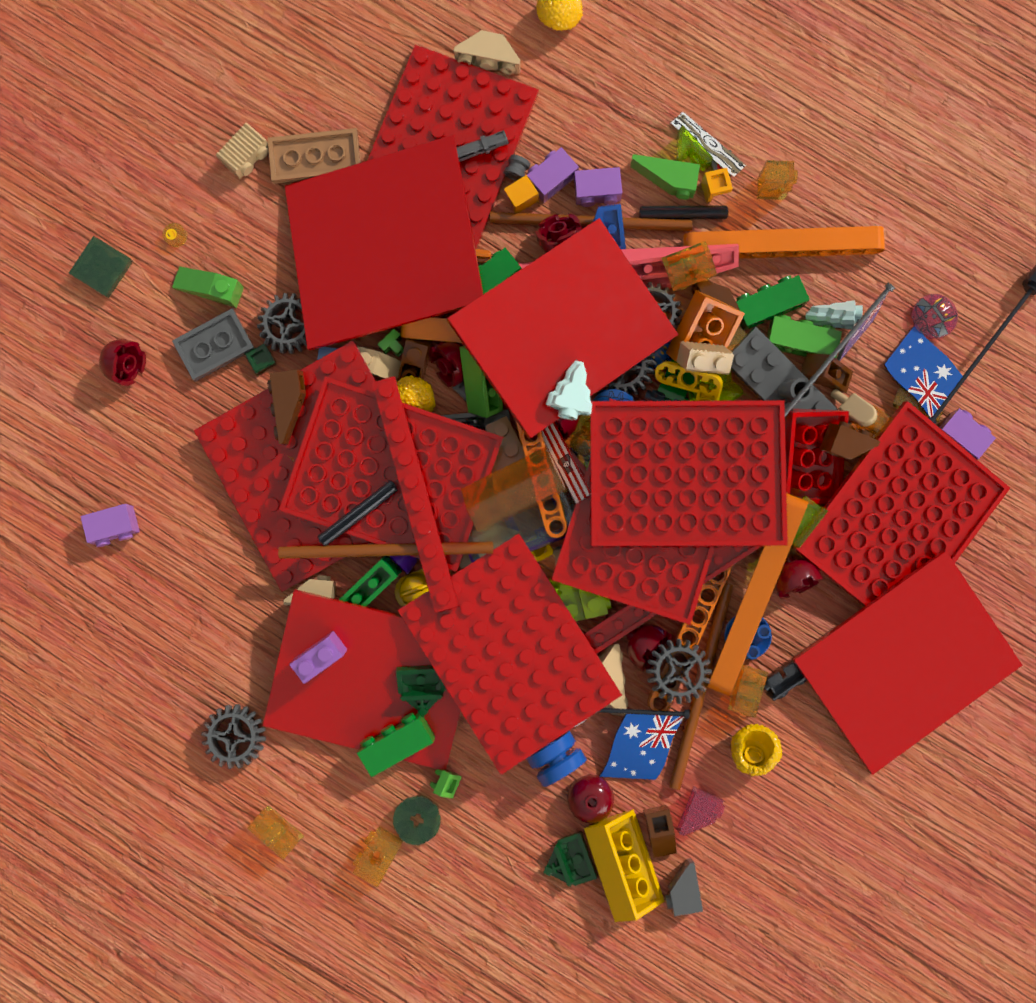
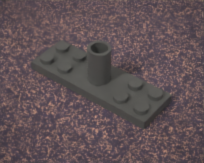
(773, 374)

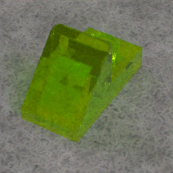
(689, 146)

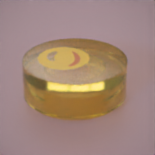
(174, 235)

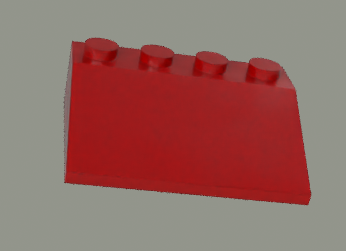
(808, 468)

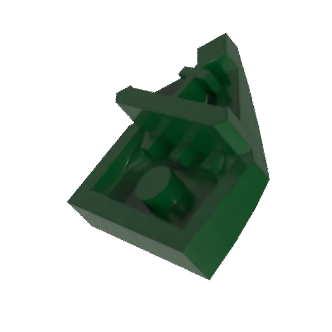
(419, 687)
(571, 861)

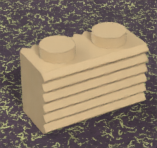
(243, 151)
(705, 357)

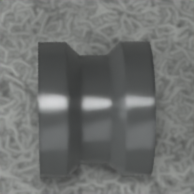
(517, 167)

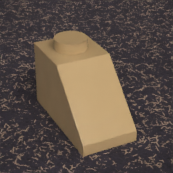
(380, 364)
(319, 586)

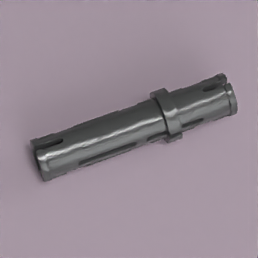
(482, 145)

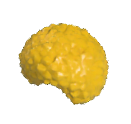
(559, 13)
(416, 393)
(755, 750)

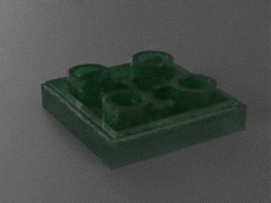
(101, 267)

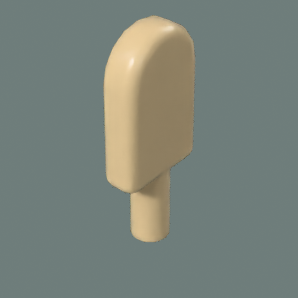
(859, 410)

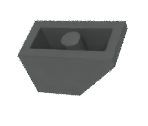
(684, 891)

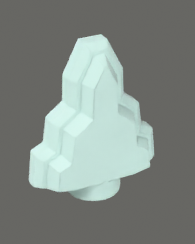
(838, 315)
(572, 394)

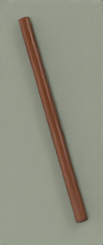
(628, 223)
(379, 550)
(696, 704)

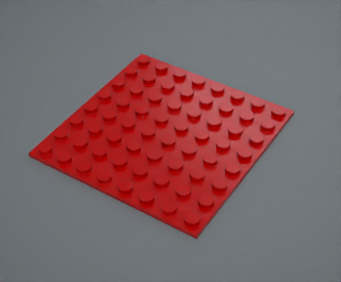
(383, 243)
(258, 470)

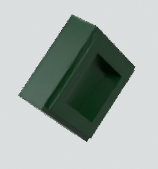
(260, 359)

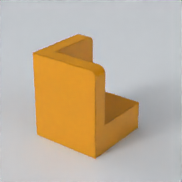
(716, 183)
(522, 194)

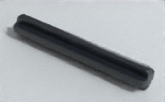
(684, 212)
(357, 513)

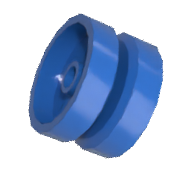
(557, 759)

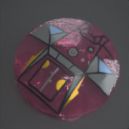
(934, 316)

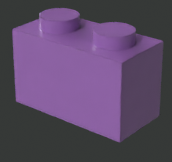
(552, 173)
(598, 186)
(967, 432)
(110, 524)
(318, 657)

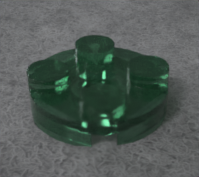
(405, 826)

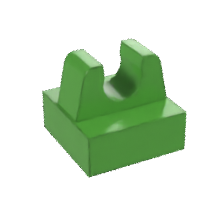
(390, 342)
(446, 784)

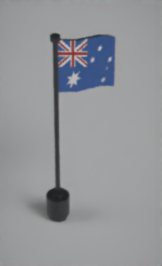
(929, 373)
(641, 742)

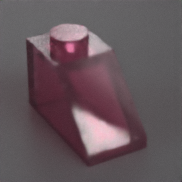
(700, 811)

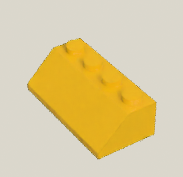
(624, 866)

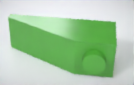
(670, 175)
(209, 286)

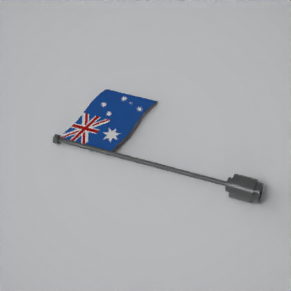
(847, 342)

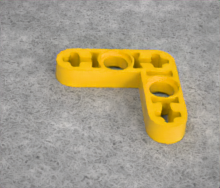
(703, 391)

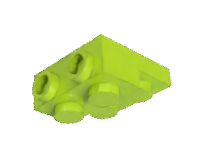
(583, 604)

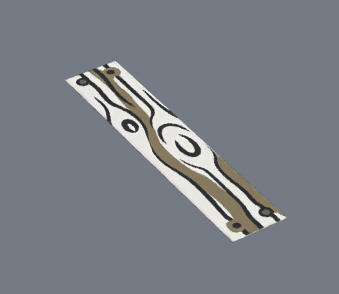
(716, 150)

